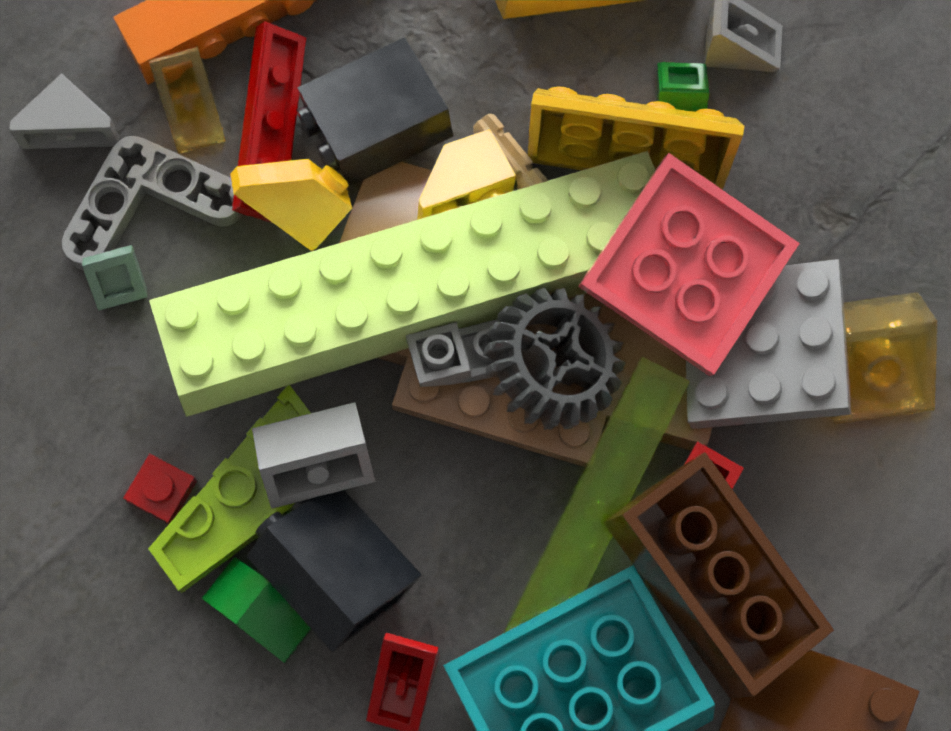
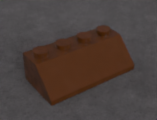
(719, 577)

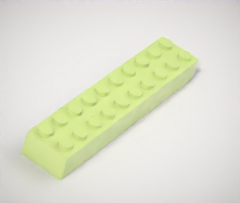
(374, 290)

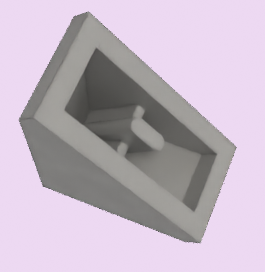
(742, 38)
(63, 119)

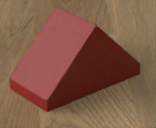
(402, 683)

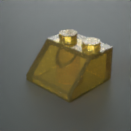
(890, 357)

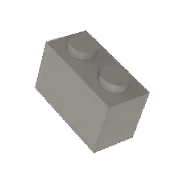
(312, 455)

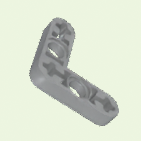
(145, 180)

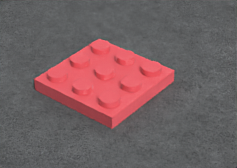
(689, 265)

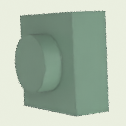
(114, 277)

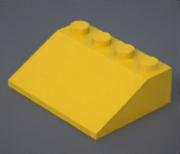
(593, 131)

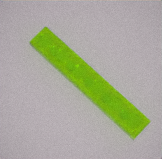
(602, 490)

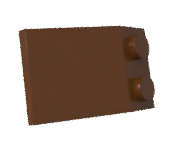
(824, 696)

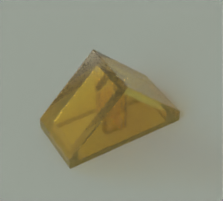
(187, 100)

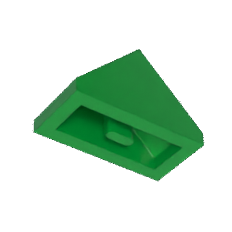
(257, 609)

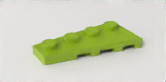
(225, 511)

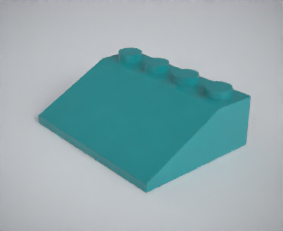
(585, 667)

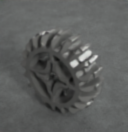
(581, 354)

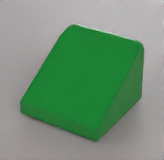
(683, 85)

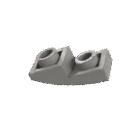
(450, 354)

